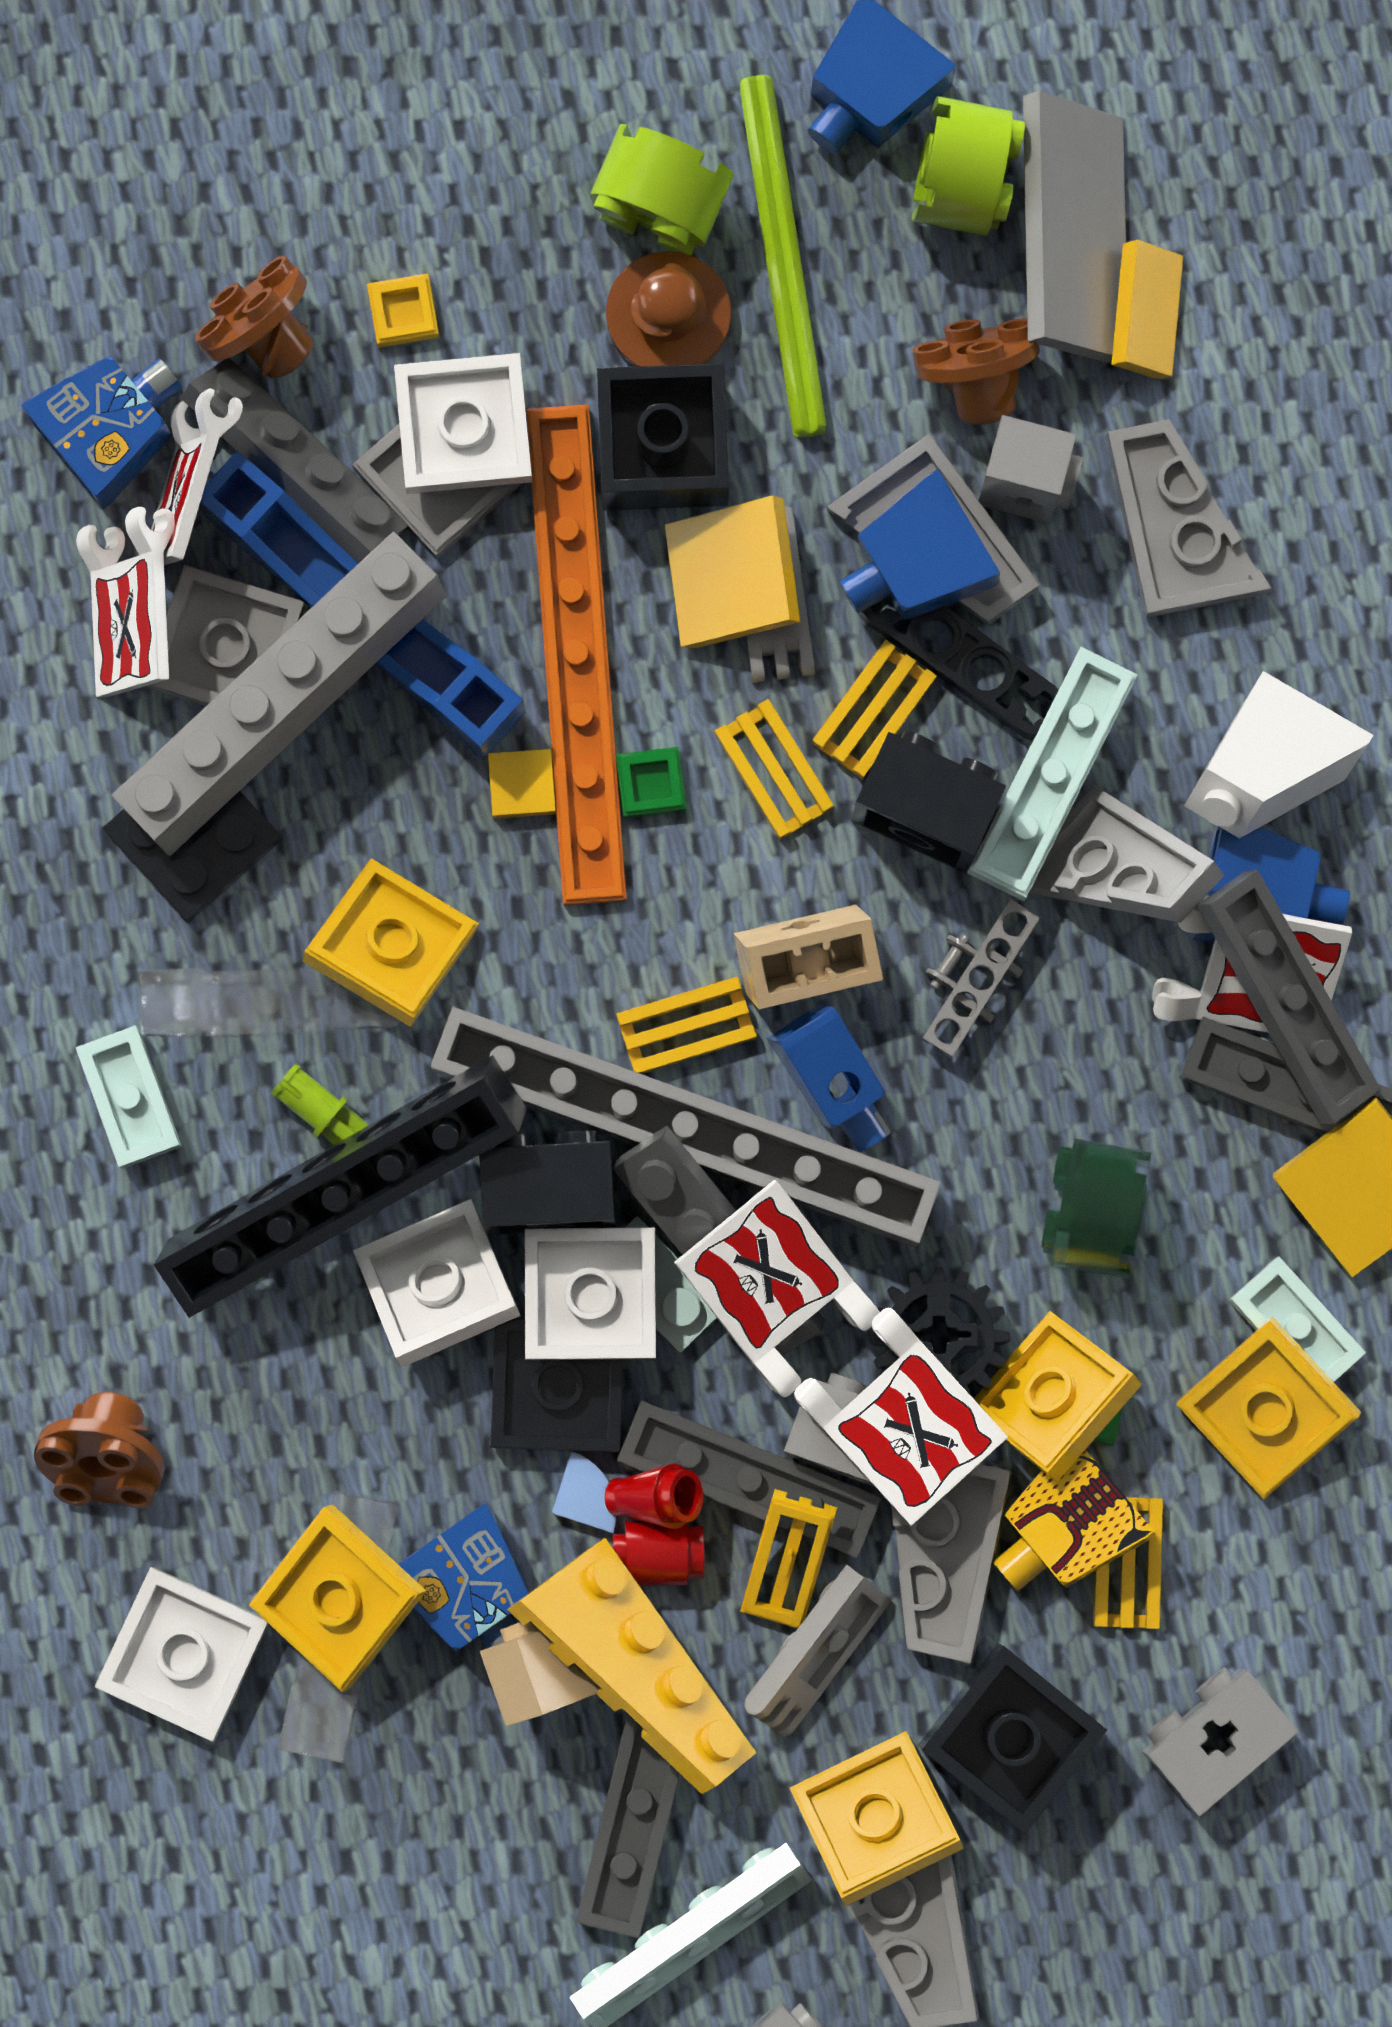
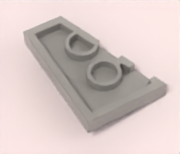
(896, 478)
(1174, 528)
(1124, 862)
(950, 1564)
(922, 1945)

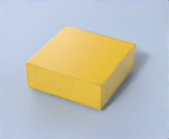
(403, 310)
(522, 783)

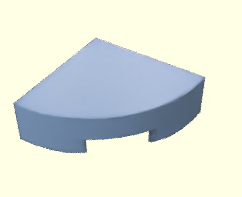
(583, 1494)

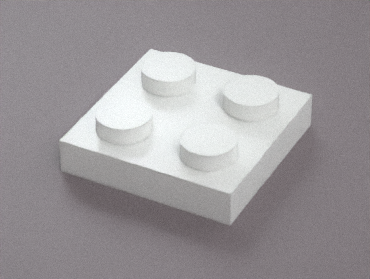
(463, 423)
(436, 1283)
(590, 1294)
(182, 1654)

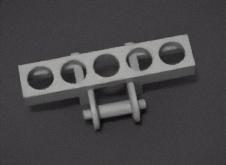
(983, 957)

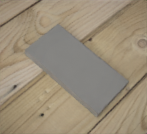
(1073, 223)

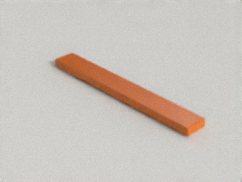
(576, 655)

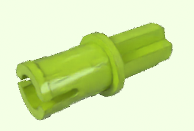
(317, 1106)

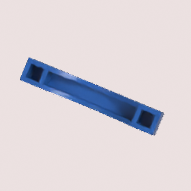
(310, 563)

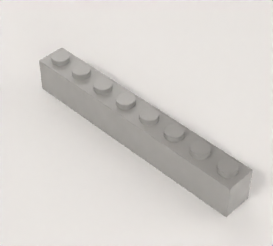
(716, 1135)

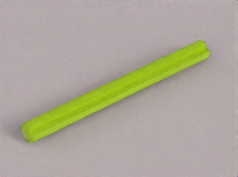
(782, 256)

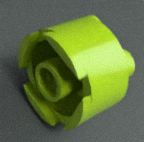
(966, 167)
(659, 187)

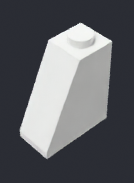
(1275, 758)

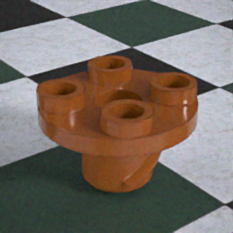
(668, 311)
(260, 321)
(978, 366)
(101, 1454)

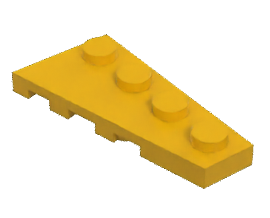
(622, 1643)

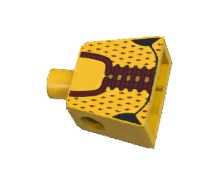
(1071, 1526)

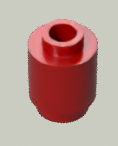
(661, 1554)

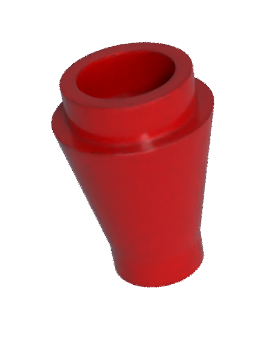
(658, 1496)

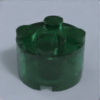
(1098, 1207)

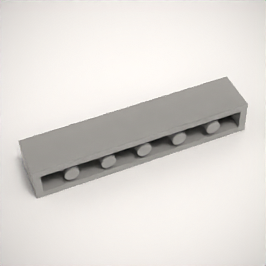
(280, 693)

